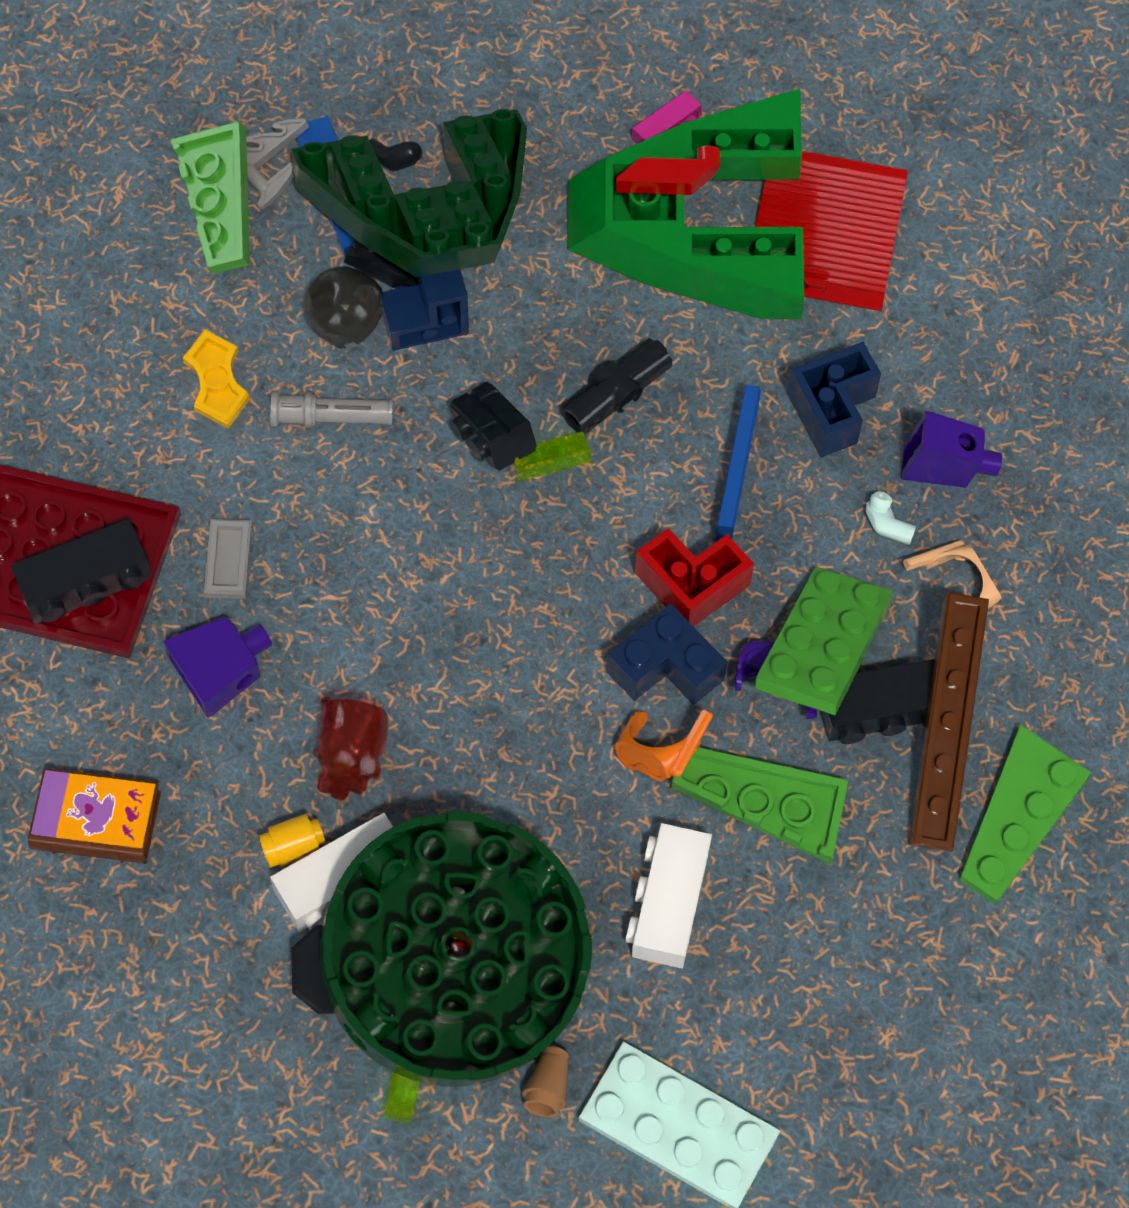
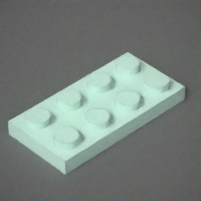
(679, 1126)

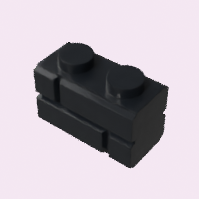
(492, 426)

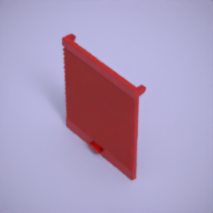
(847, 225)

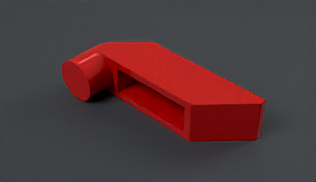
(670, 174)

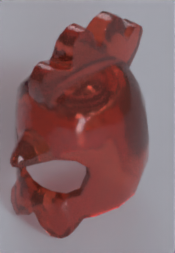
(349, 745)

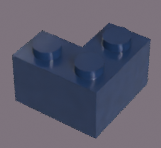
(426, 311)
(827, 396)
(670, 649)

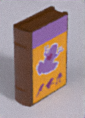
(94, 816)

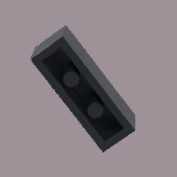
(82, 572)
(882, 702)

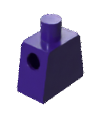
(947, 452)
(217, 661)

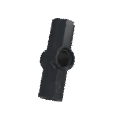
(616, 386)

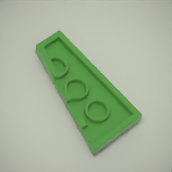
(773, 798)
(1025, 806)

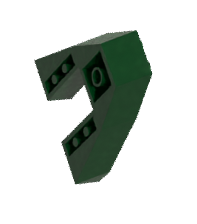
(423, 227)

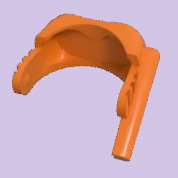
(659, 762)

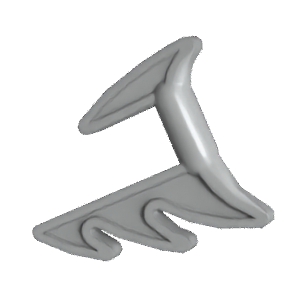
(268, 146)

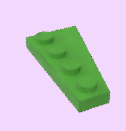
(217, 182)

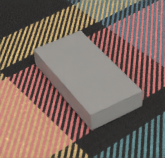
(228, 559)

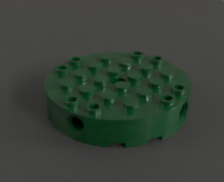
(441, 1013)

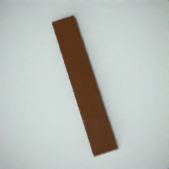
(948, 722)

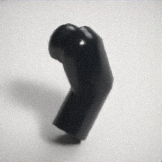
(398, 155)

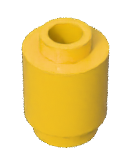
(291, 840)

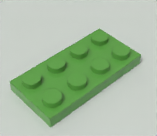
(824, 640)

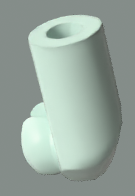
(883, 519)

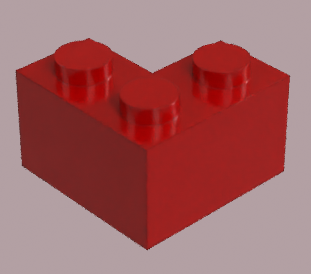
(689, 582)

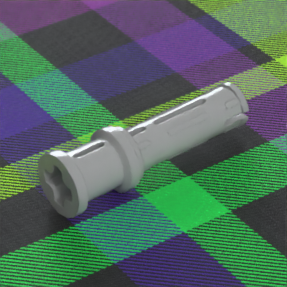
(310, 409)

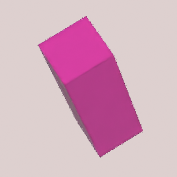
(677, 111)

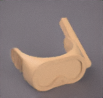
(959, 551)

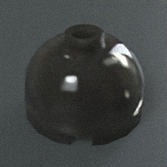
(343, 306)

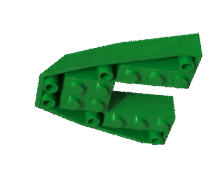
(645, 234)

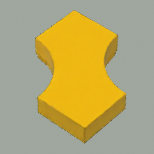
(219, 394)

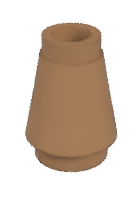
(548, 1084)

